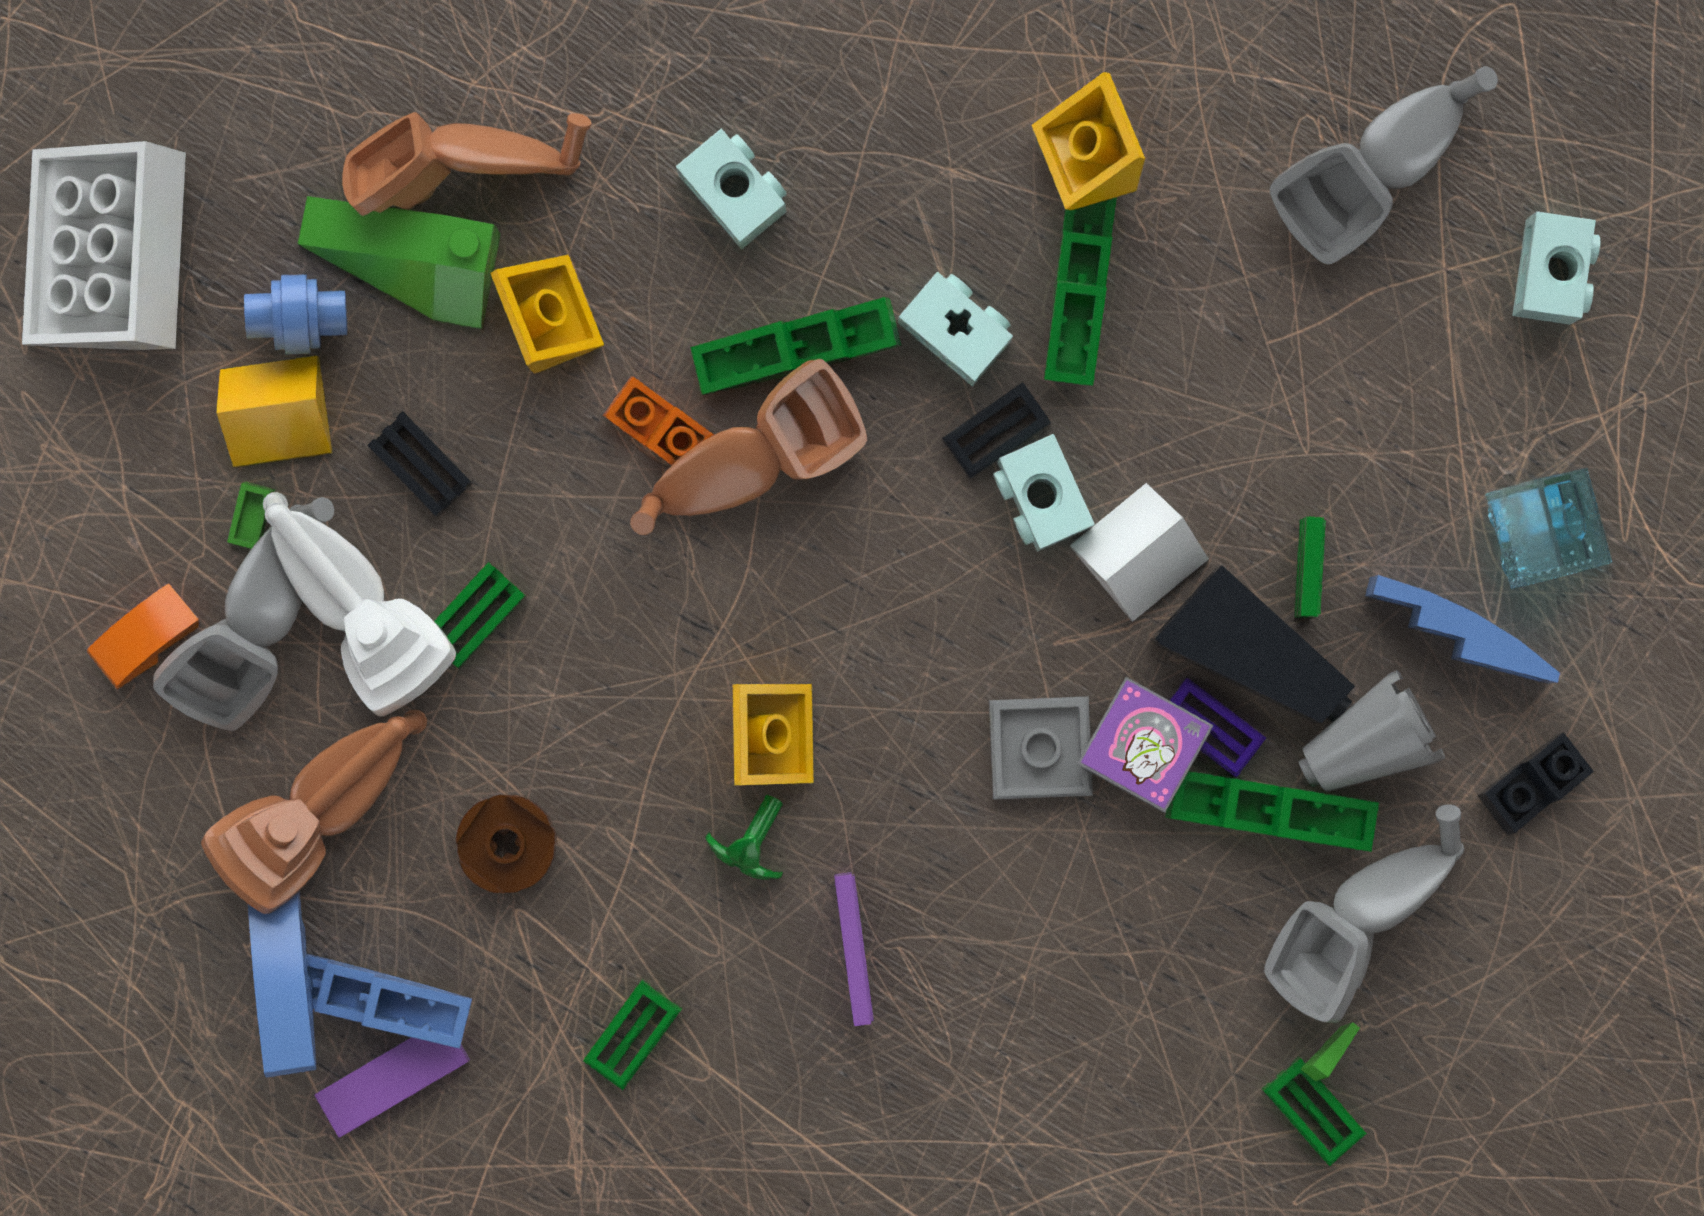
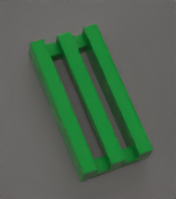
(1309, 567)
(502, 583)
(657, 999)
(1285, 1078)

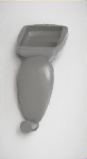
(1342, 192)
(228, 667)
(1328, 949)

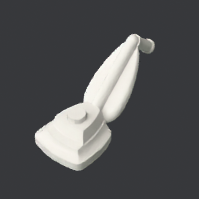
(388, 646)

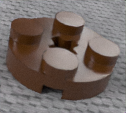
(478, 849)

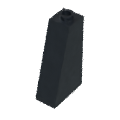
(1249, 645)

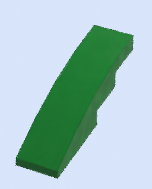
(1080, 293)
(784, 346)
(1275, 811)

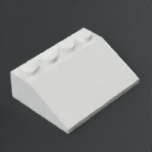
(104, 247)

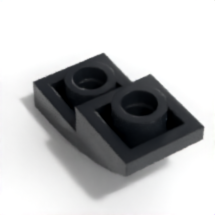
(1535, 783)

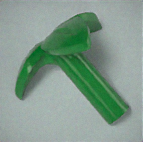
(746, 851)

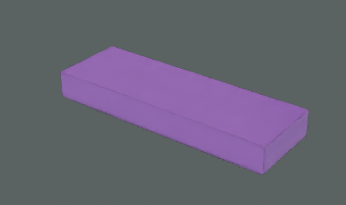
(854, 948)
(387, 1082)

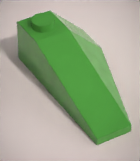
(414, 256)

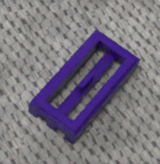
(1245, 754)

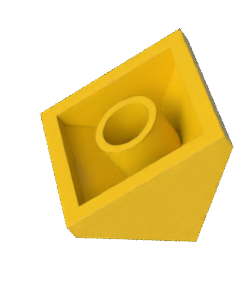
(1091, 145)
(547, 311)
(273, 411)
(772, 734)

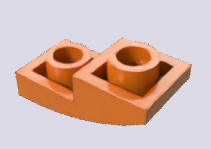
(654, 421)
(141, 635)

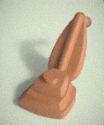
(409, 161)
(801, 429)
(276, 844)

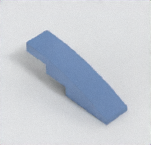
(1476, 638)
(282, 989)
(387, 1002)

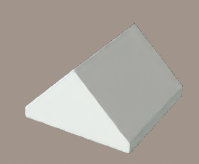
(1140, 551)

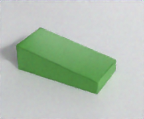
(249, 515)
(1327, 1057)

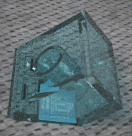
(1548, 528)

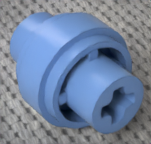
(295, 314)

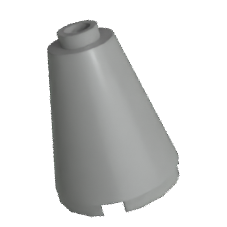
(1371, 739)

